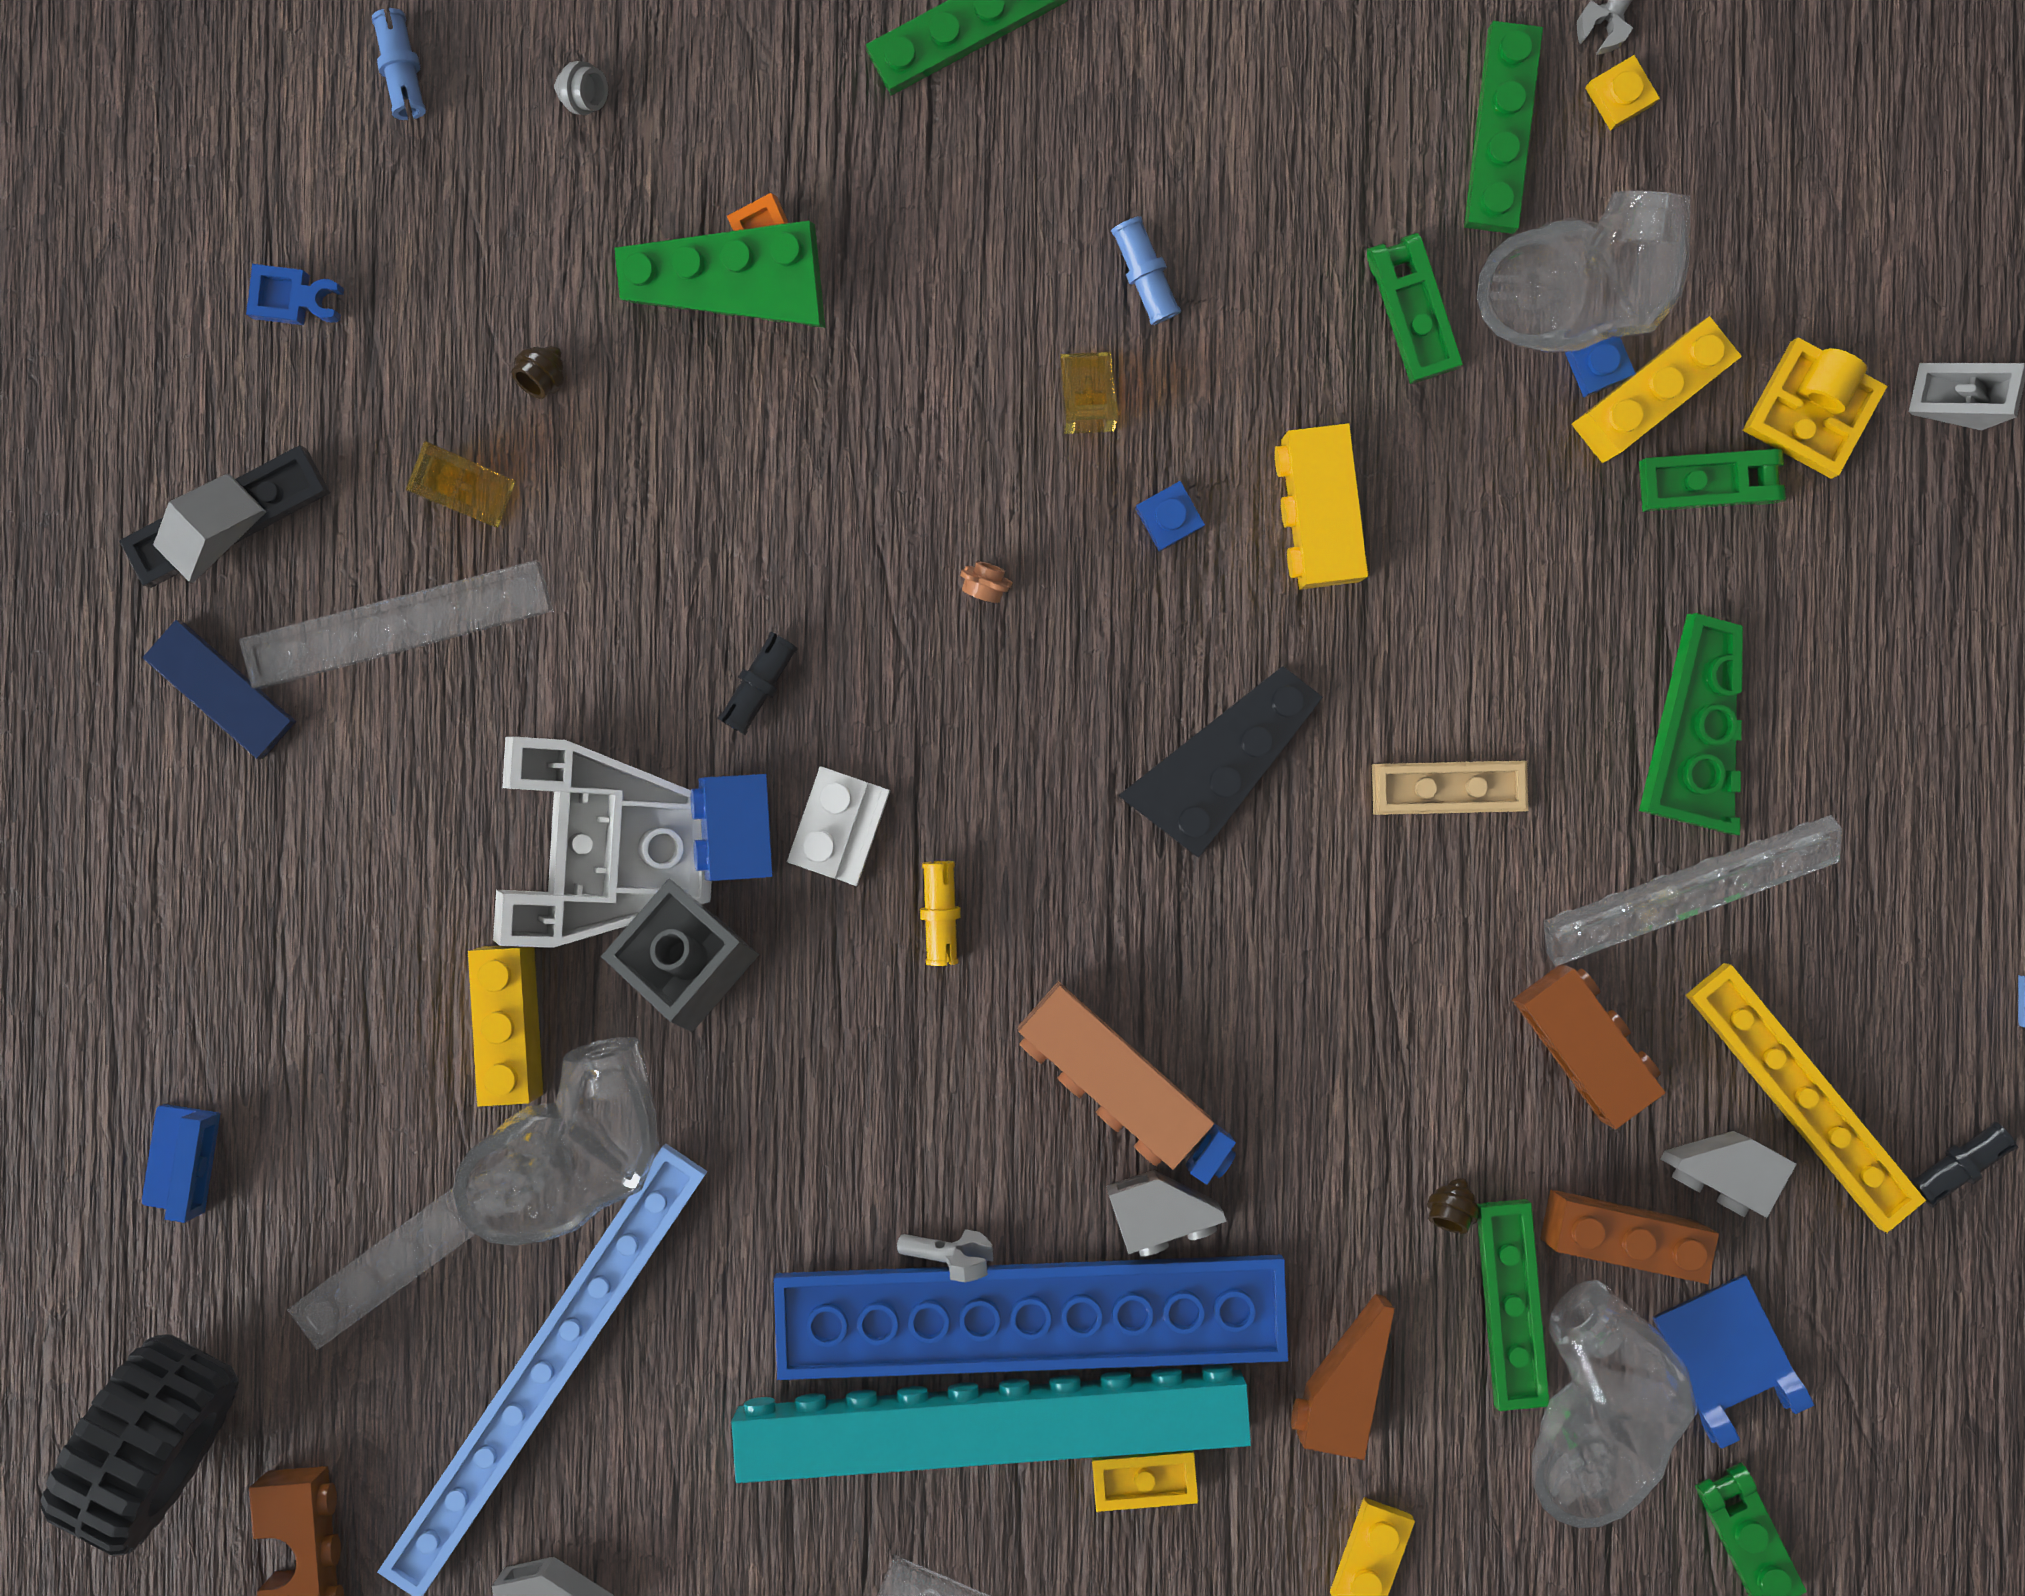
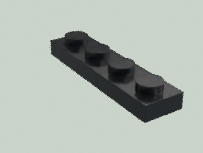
(279, 488)

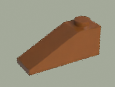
(1345, 1387)

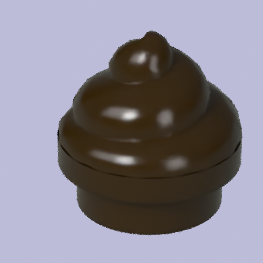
(539, 371)
(1453, 1207)

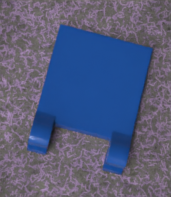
(1730, 1354)

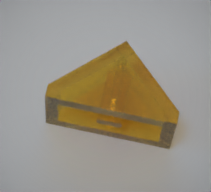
(1088, 393)
(460, 485)

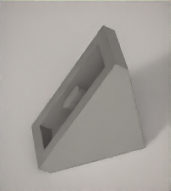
(1968, 393)
(205, 525)

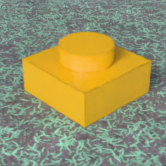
(1622, 92)

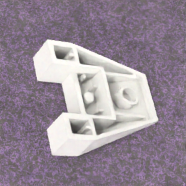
(610, 844)

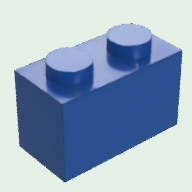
(732, 827)

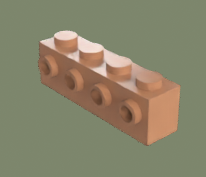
(1115, 1076)

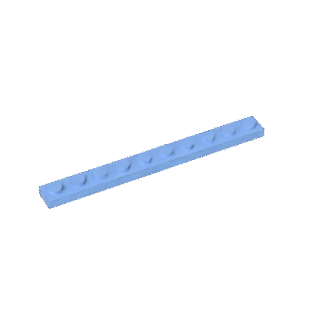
(541, 1372)

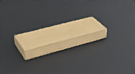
(1450, 787)

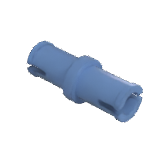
(398, 64)
(1146, 270)

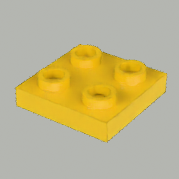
(1816, 406)

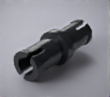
(757, 683)
(1964, 1163)

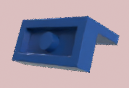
(180, 1161)

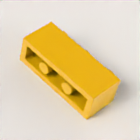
(1656, 390)
(1321, 506)
(505, 1025)

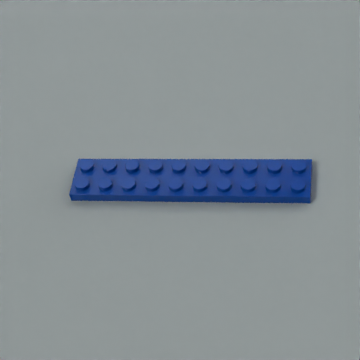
(1031, 1317)

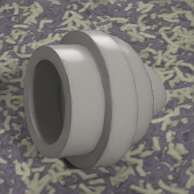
(581, 88)

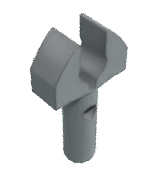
(1617, 28)
(965, 1257)

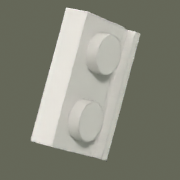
(838, 826)

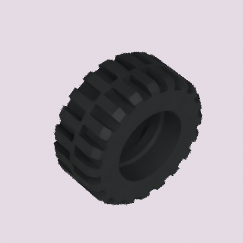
(139, 1444)

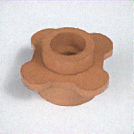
(985, 582)

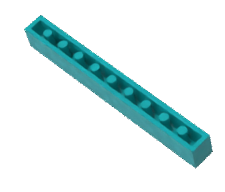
(990, 1424)

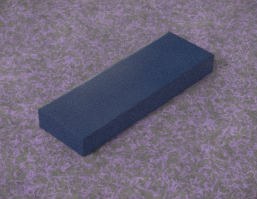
(219, 689)

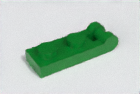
(1415, 309)
(1711, 480)
(1749, 1535)

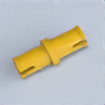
(940, 913)

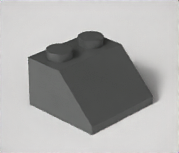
(679, 956)

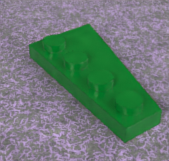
(741, 273)
(1695, 747)

